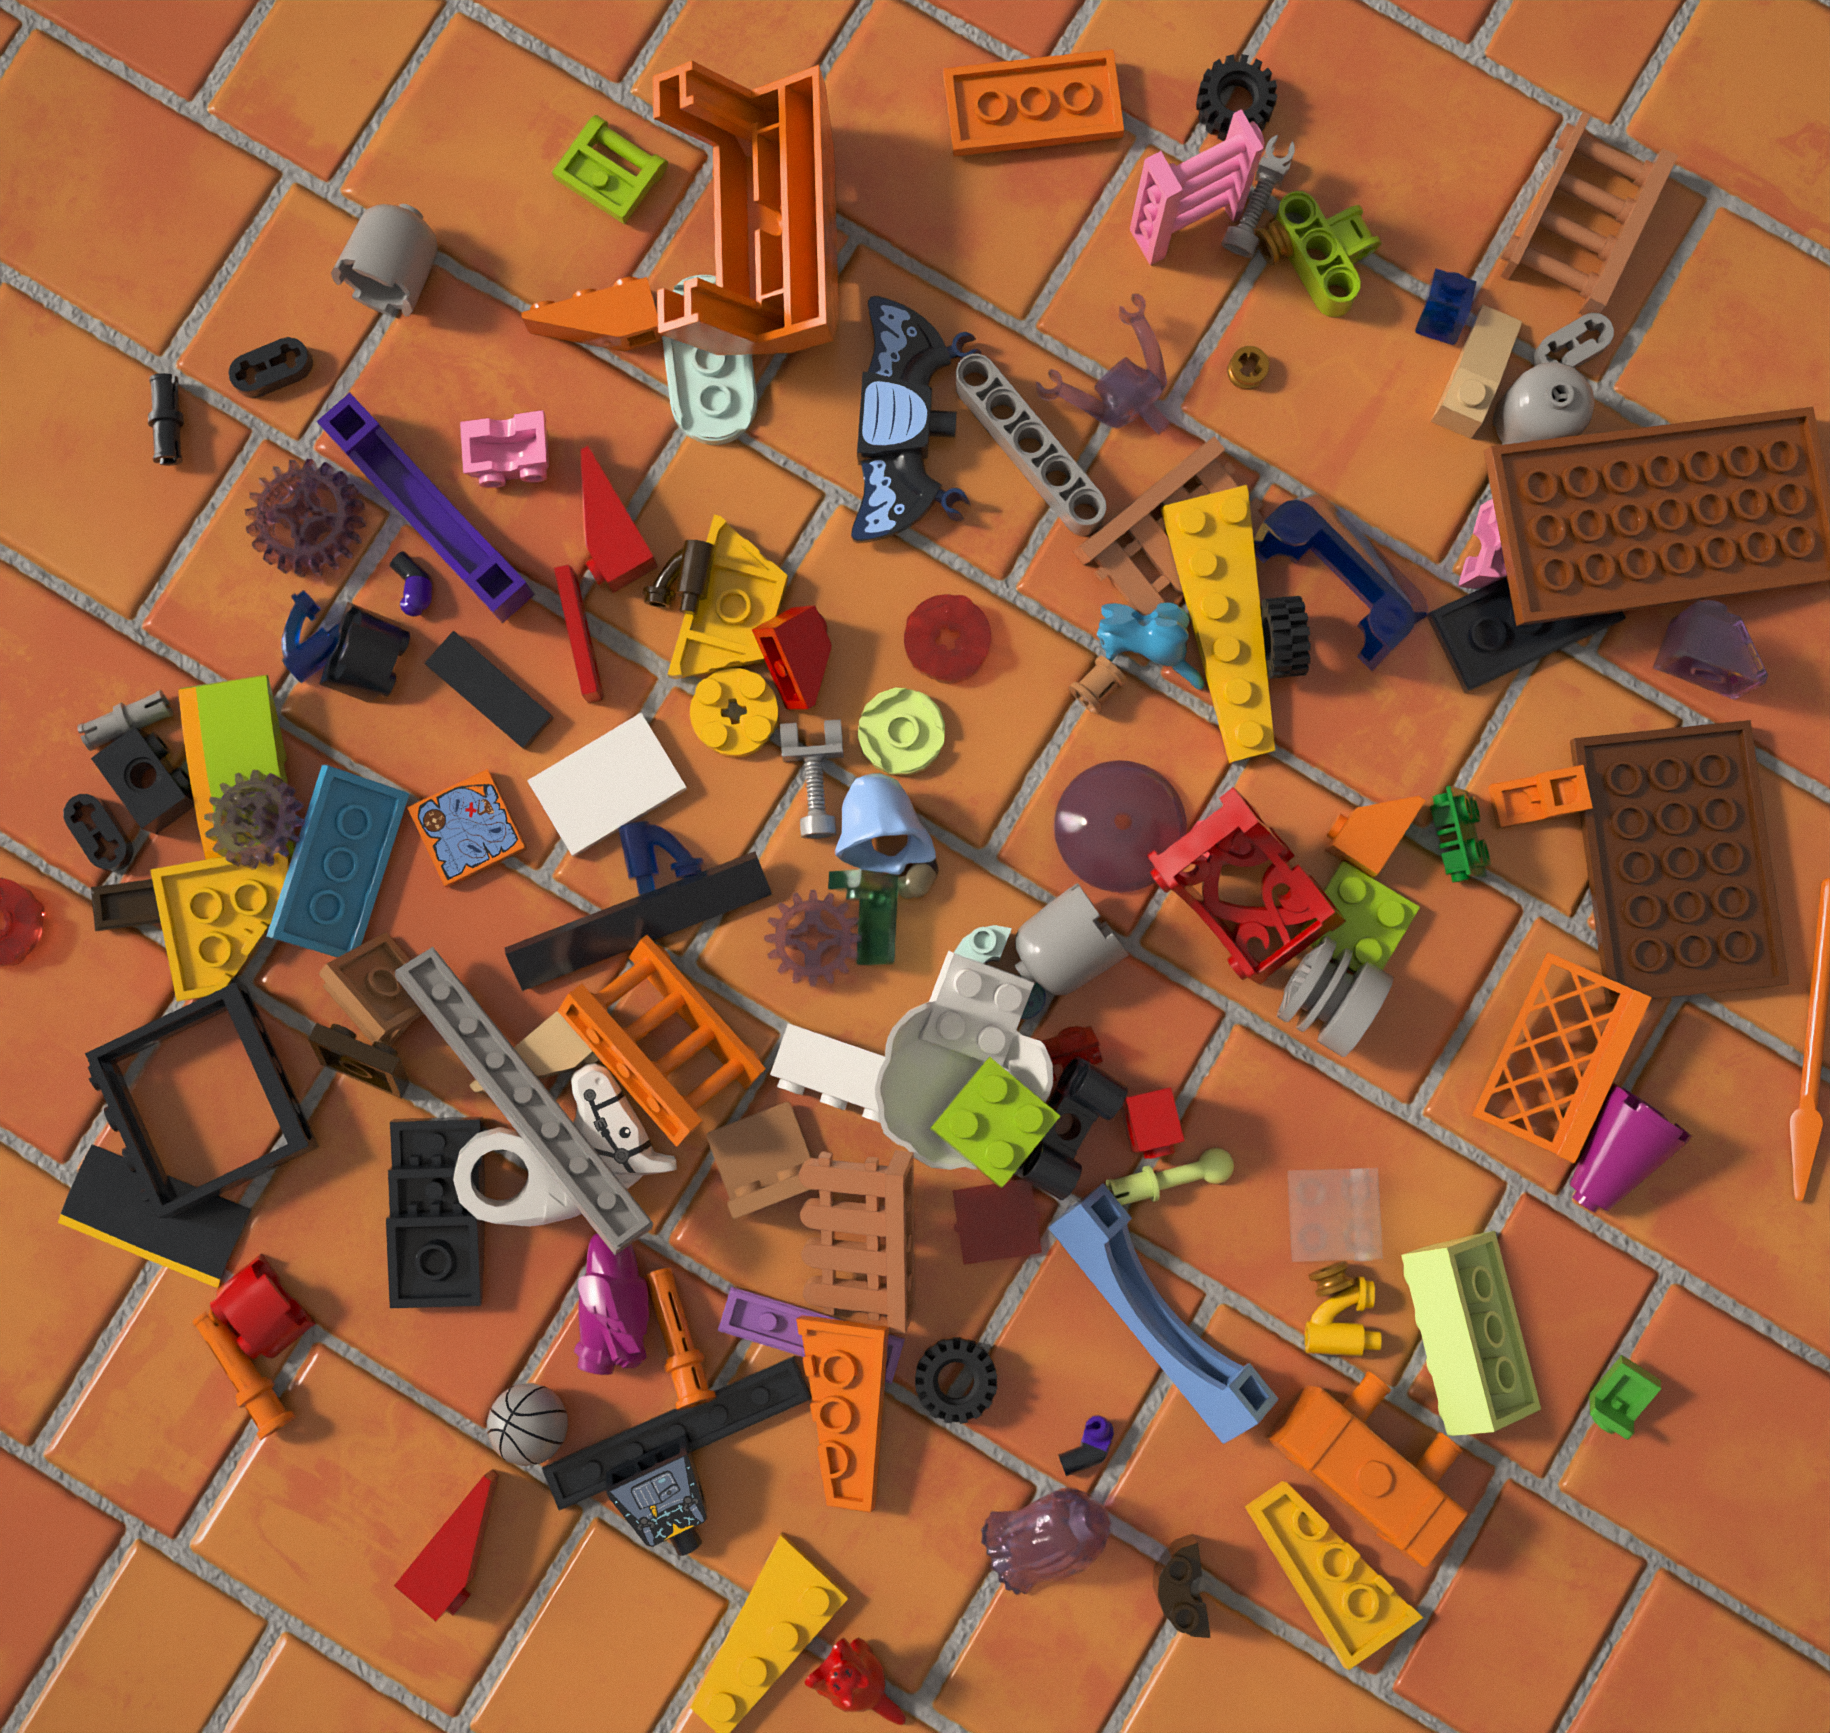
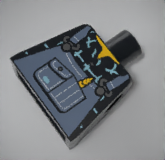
(661, 1496)

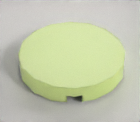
(901, 731)

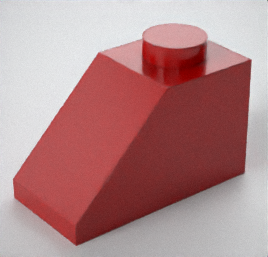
(796, 654)

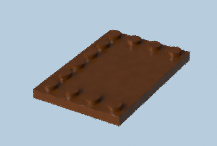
(1680, 861)

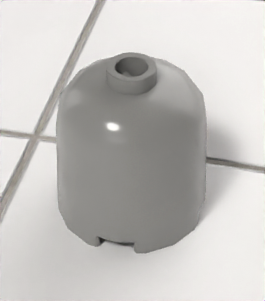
(388, 258)
(1532, 407)
(1064, 944)

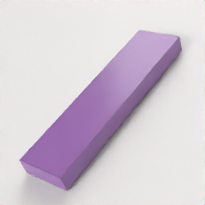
(775, 1325)

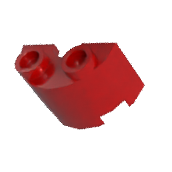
(260, 1310)

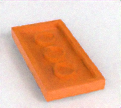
(1033, 102)

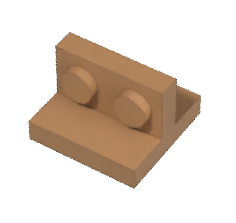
(368, 990)

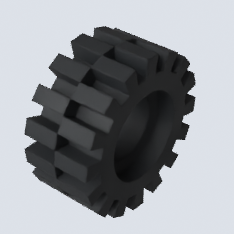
(1235, 74)
(1285, 636)
(951, 1408)

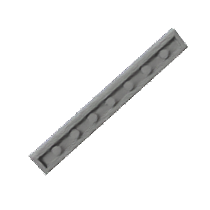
(524, 1101)

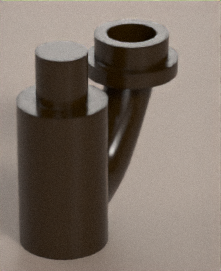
(694, 569)

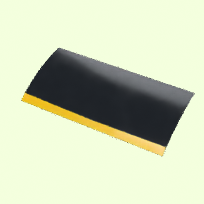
(109, 1207)

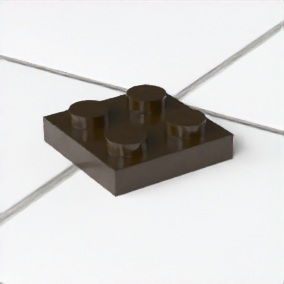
(372, 1065)

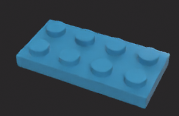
(338, 863)

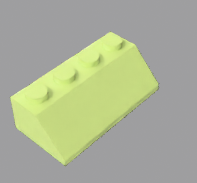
(1471, 1334)

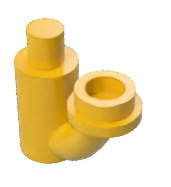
(1348, 1339)

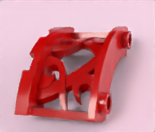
(1233, 826)

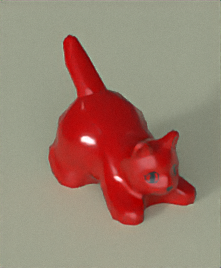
(855, 1681)

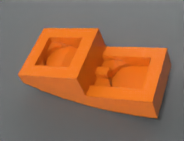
(1540, 797)

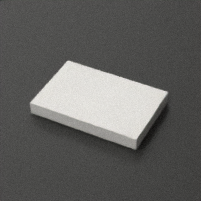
(607, 784)

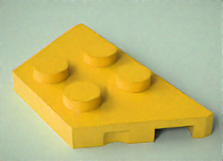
(740, 596)

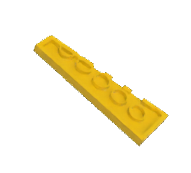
(1220, 586)

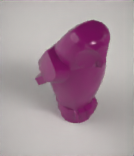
(611, 1310)

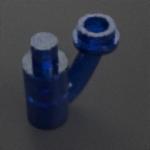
(313, 653)
(640, 857)

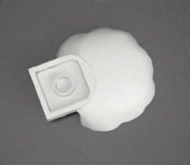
(942, 1047)

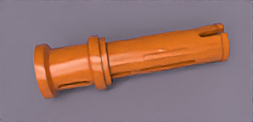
(683, 1359)
(253, 1390)

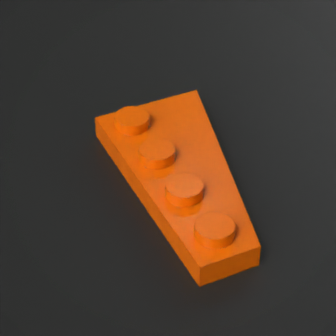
(847, 1394)

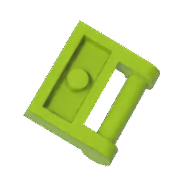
(603, 180)

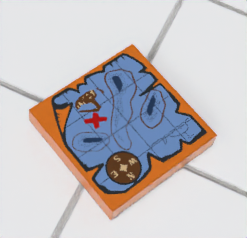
(467, 828)

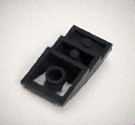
(432, 1237)

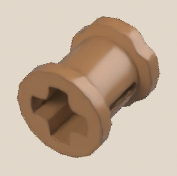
(1098, 684)

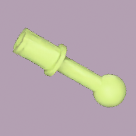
(1213, 1166)

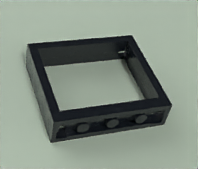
(124, 1116)

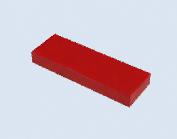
(579, 633)

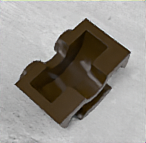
(1172, 1585)

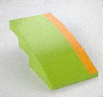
(228, 732)

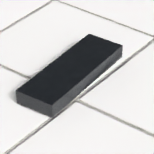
(489, 690)

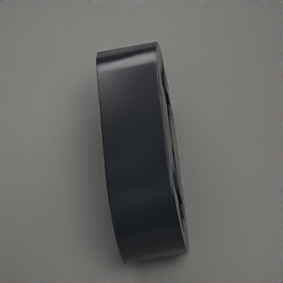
(271, 367)
(90, 838)

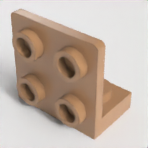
(760, 1158)

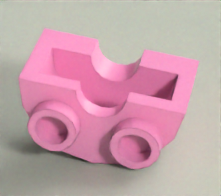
(506, 449)
(1489, 564)

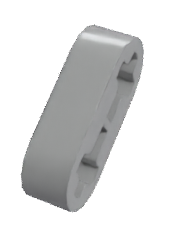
(1569, 336)

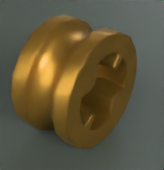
(1274, 242)
(1261, 368)
(1331, 1279)

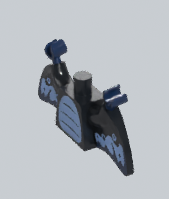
(899, 420)

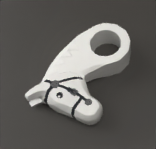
(606, 1123)

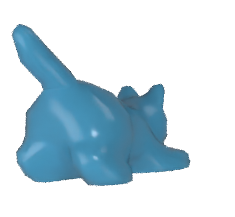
(1156, 636)

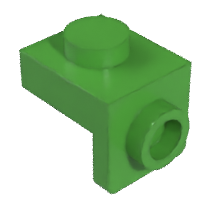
(1622, 1397)

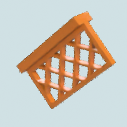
(1599, 1071)

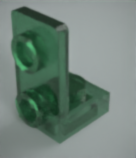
(877, 911)

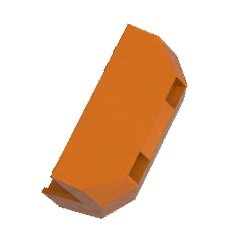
(769, 213)

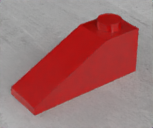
(610, 534)
(450, 1560)

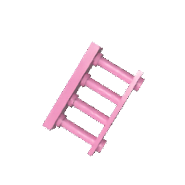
(1184, 193)

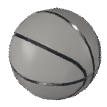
(527, 1424)

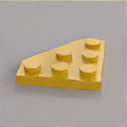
(214, 918)

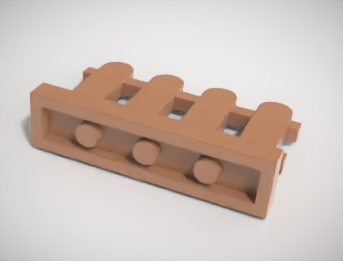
(1149, 534)
(870, 1219)

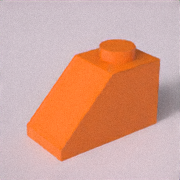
(1372, 833)

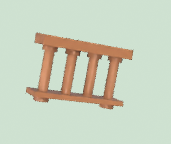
(1630, 213)

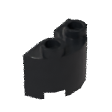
(365, 654)

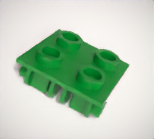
(1463, 811)

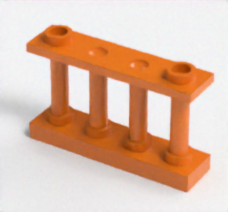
(648, 1079)

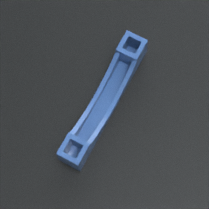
(1221, 1391)

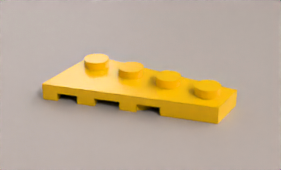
(772, 1628)

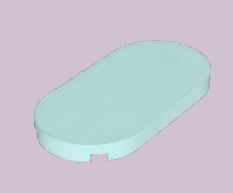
(709, 388)

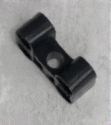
(1085, 1094)

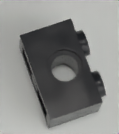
(123, 768)

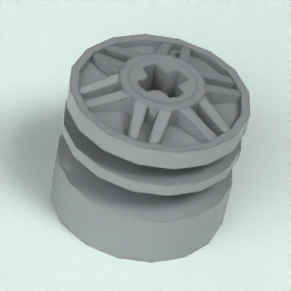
(1334, 996)

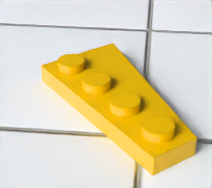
(1340, 1590)

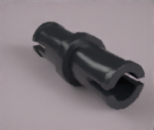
(165, 419)

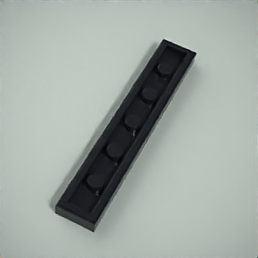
(626, 923)
(733, 1410)

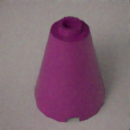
(1623, 1149)

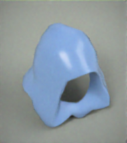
(875, 809)

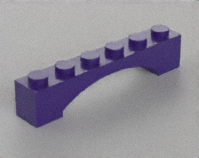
(426, 508)

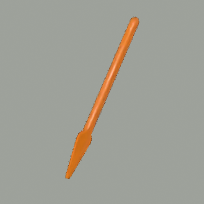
(1806, 1121)

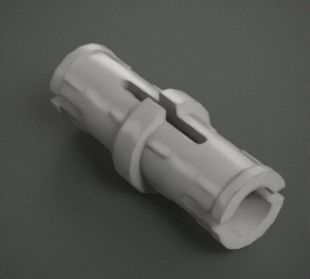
(123, 718)

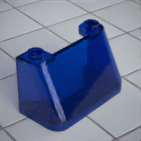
(1319, 526)

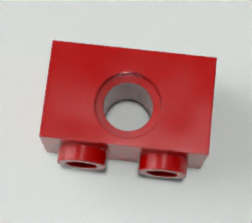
(1152, 1123)

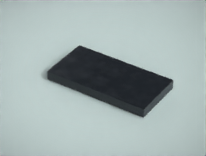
(1485, 642)

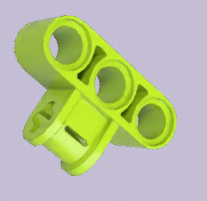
(1341, 239)

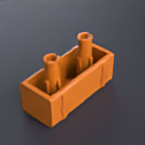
(1367, 1473)

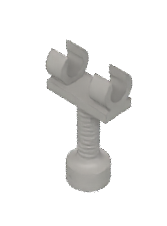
(1269, 176)
(817, 822)

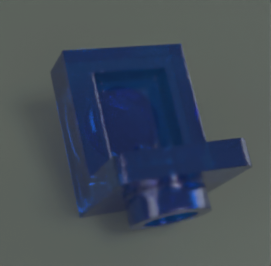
(1446, 306)

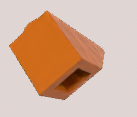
(606, 318)

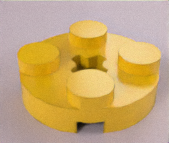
(714, 696)

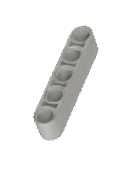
(1024, 425)

